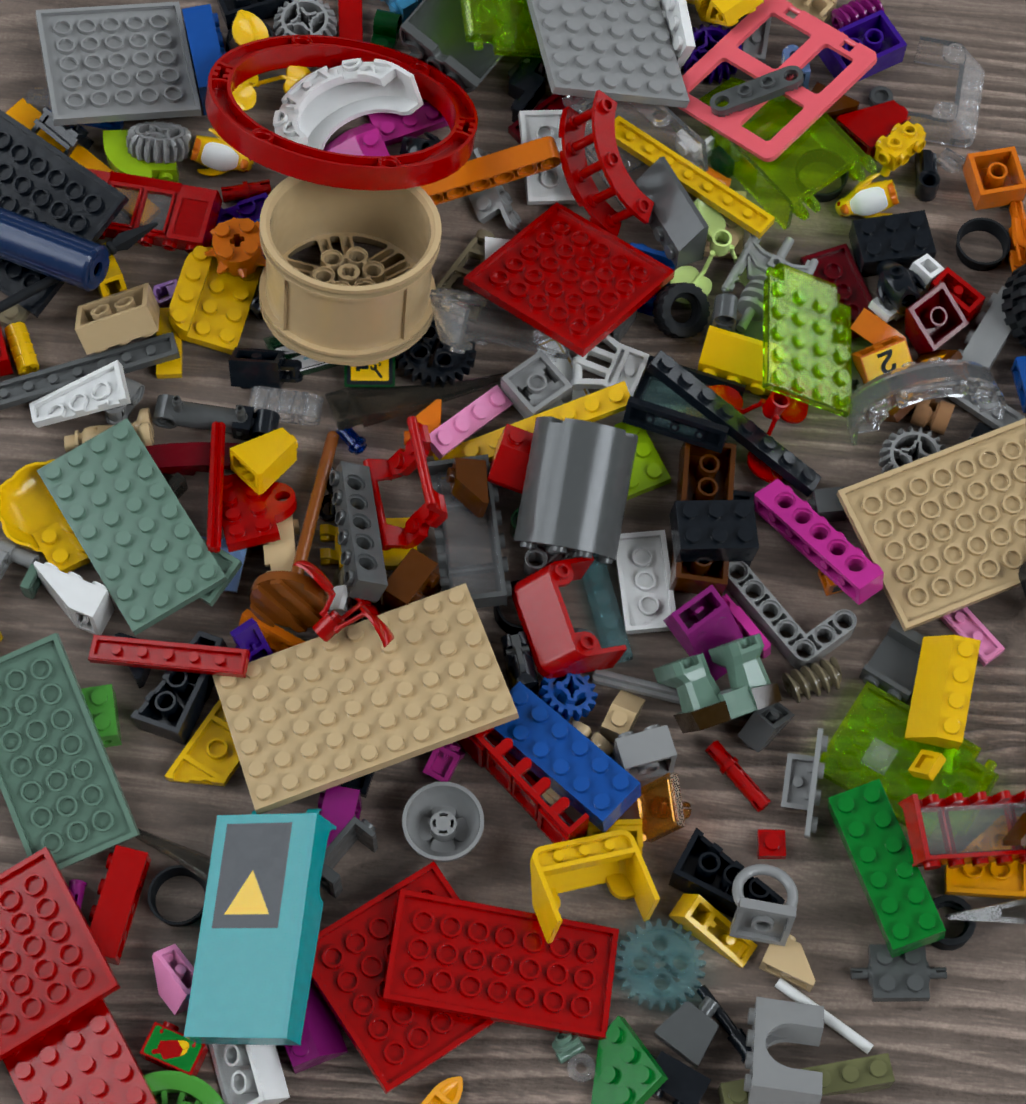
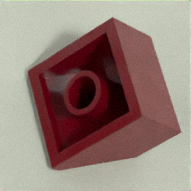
(933, 319)

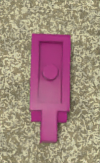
(746, 625)

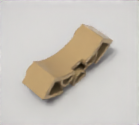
(281, 553)

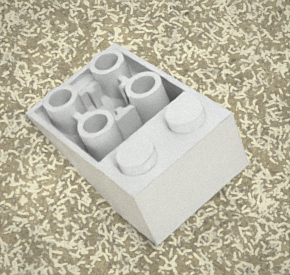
(83, 602)

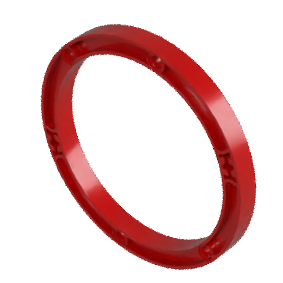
(328, 167)

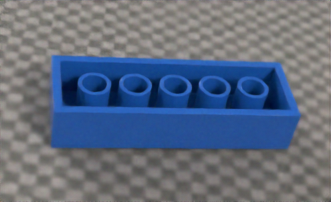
(568, 759)

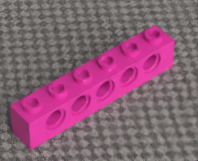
(819, 541)

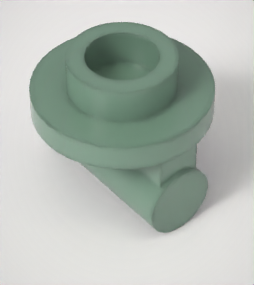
(567, 1046)

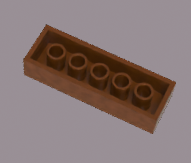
(703, 476)

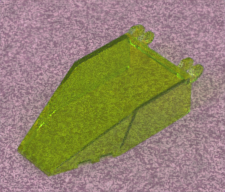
(802, 169)

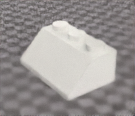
(249, 1073)

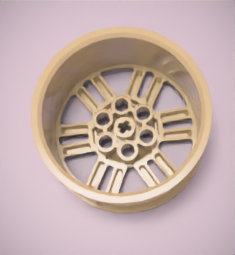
(349, 305)

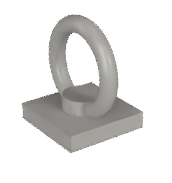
(762, 919)

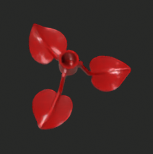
(775, 406)
(333, 622)

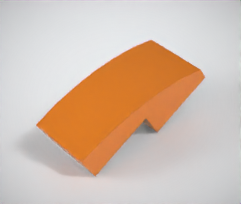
(873, 328)

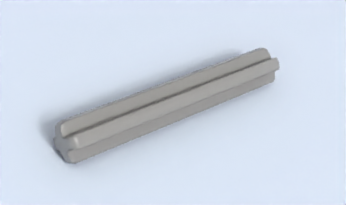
(635, 685)

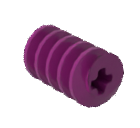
(854, 11)

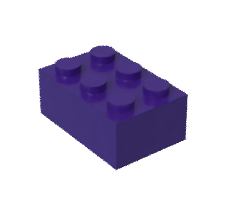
(875, 33)

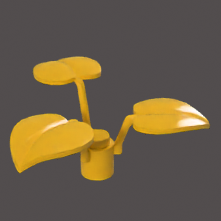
(248, 28)

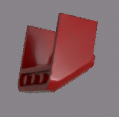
(549, 627)

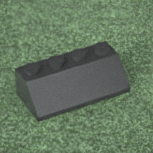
(674, 215)

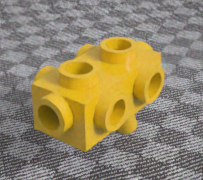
(899, 146)

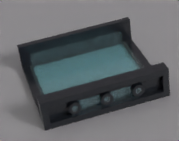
(666, 413)

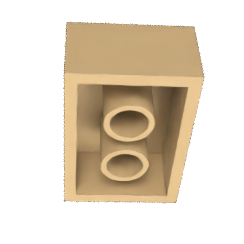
(117, 319)

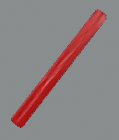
(215, 493)

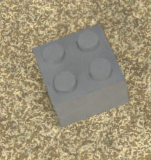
(646, 752)

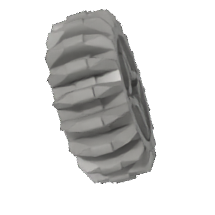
(305, 18)
(159, 142)
(893, 457)

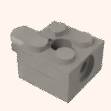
(541, 379)

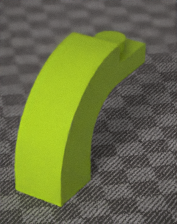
(122, 162)

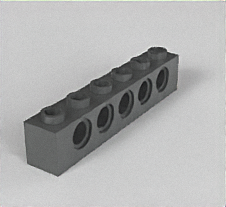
(358, 531)

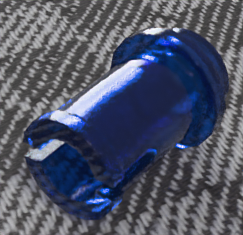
(354, 442)

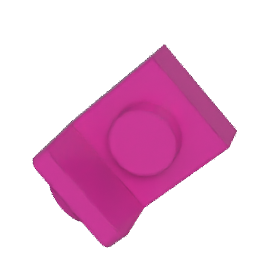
(444, 762)

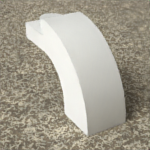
(927, 269)

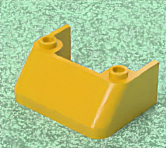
(589, 862)

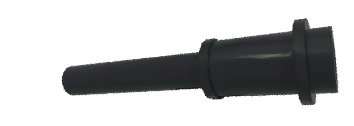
(736, 1036)

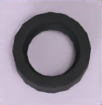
(969, 926)

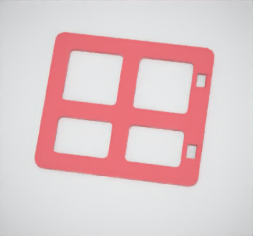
(813, 104)

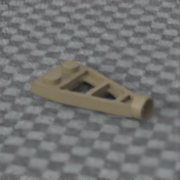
(475, 249)

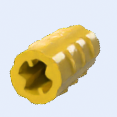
(21, 348)

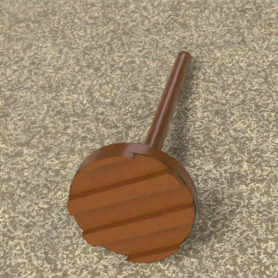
(291, 596)

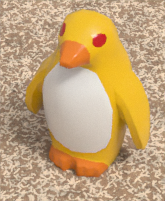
(218, 156)
(868, 199)

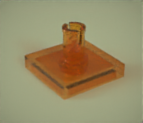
(662, 807)

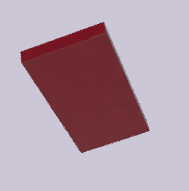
(840, 268)

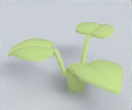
(720, 245)

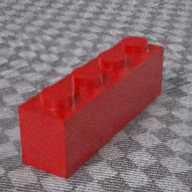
(118, 900)

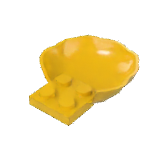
(35, 521)

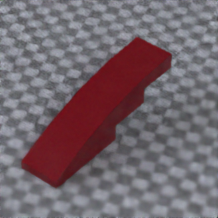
(186, 457)

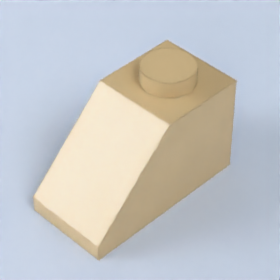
(621, 715)
(789, 964)

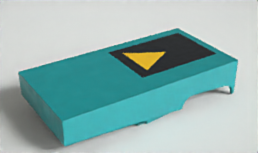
(258, 929)

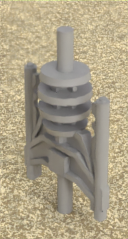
(757, 261)

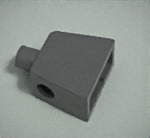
(690, 1030)

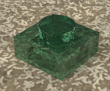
(722, 162)

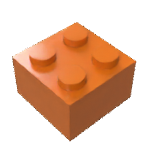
(994, 178)

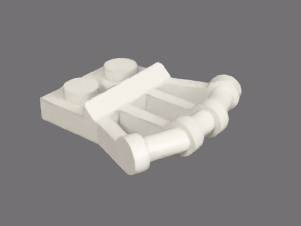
(626, 365)

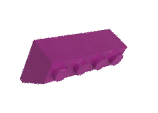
(320, 1035)

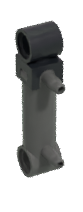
(241, 422)

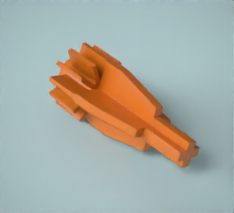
(1017, 234)

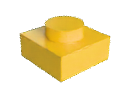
(927, 764)

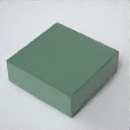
(30, 583)

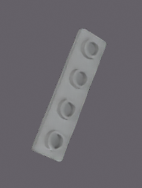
(493, 202)
(801, 781)

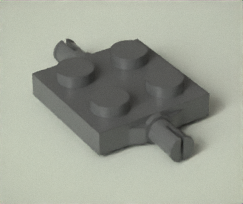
(898, 978)

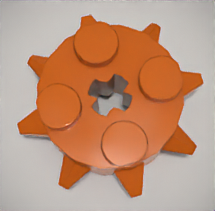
(237, 247)

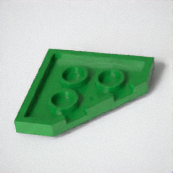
(624, 1068)

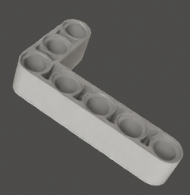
(784, 622)

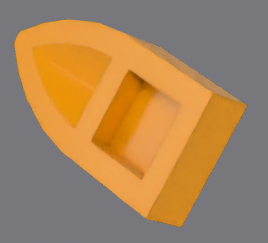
(446, 1092)

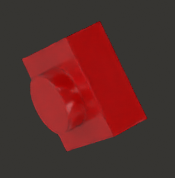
(771, 844)

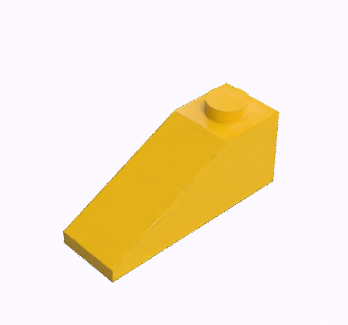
(711, 928)

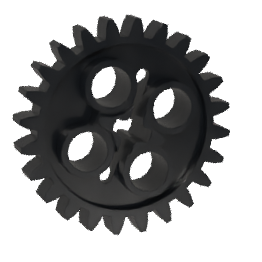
(455, 364)

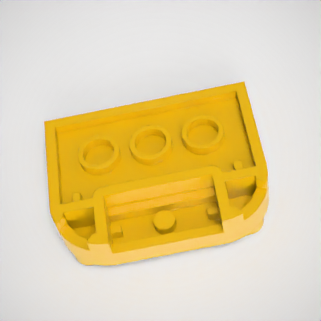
(211, 306)

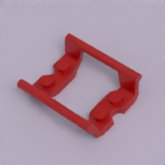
(401, 464)

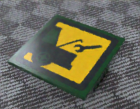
(371, 376)

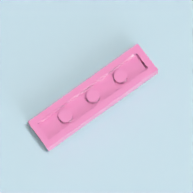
(468, 421)

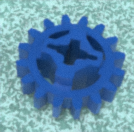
(568, 695)

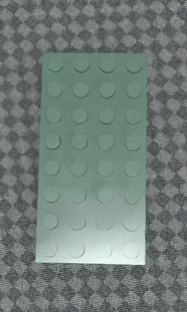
(132, 526)
(55, 760)

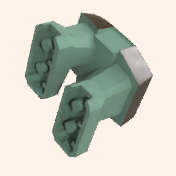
(701, 698)

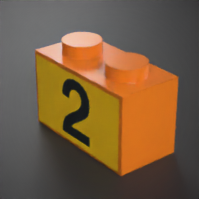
(881, 358)

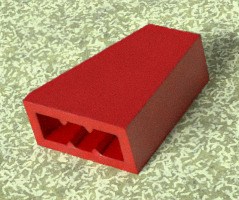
(870, 123)

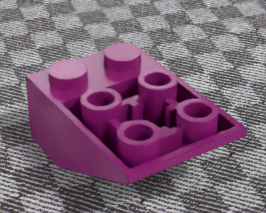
(704, 625)
(339, 807)

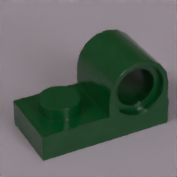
(386, 28)

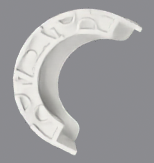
(341, 94)

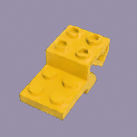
(724, 11)

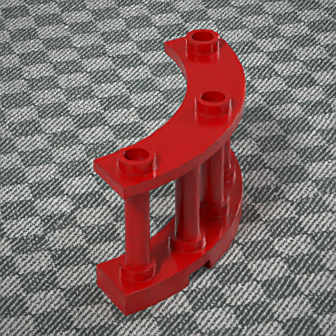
(609, 161)

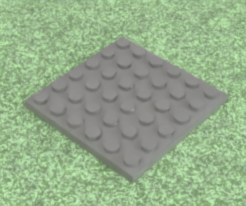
(608, 48)
(117, 63)

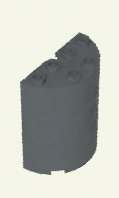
(438, 38)
(576, 488)

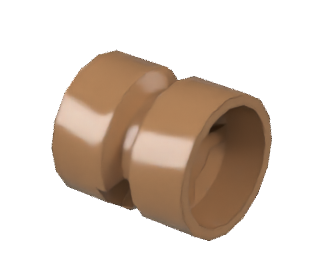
(933, 414)

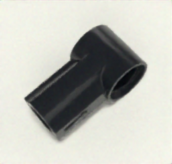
(926, 175)

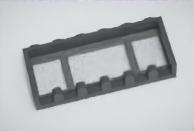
(470, 545)

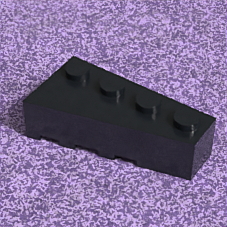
(177, 700)
(711, 873)

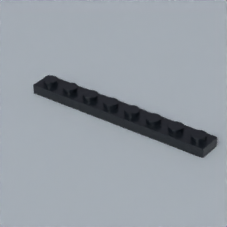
(740, 427)

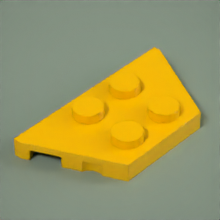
(209, 754)

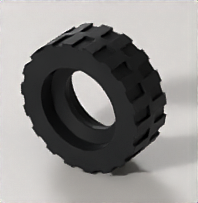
(699, 307)

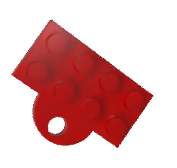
(251, 517)

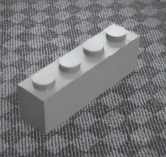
(990, 336)

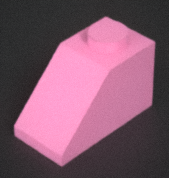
(173, 977)

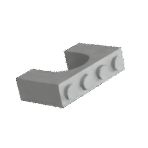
(775, 1023)

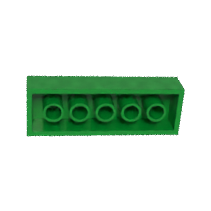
(885, 868)

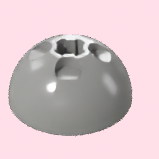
(443, 809)

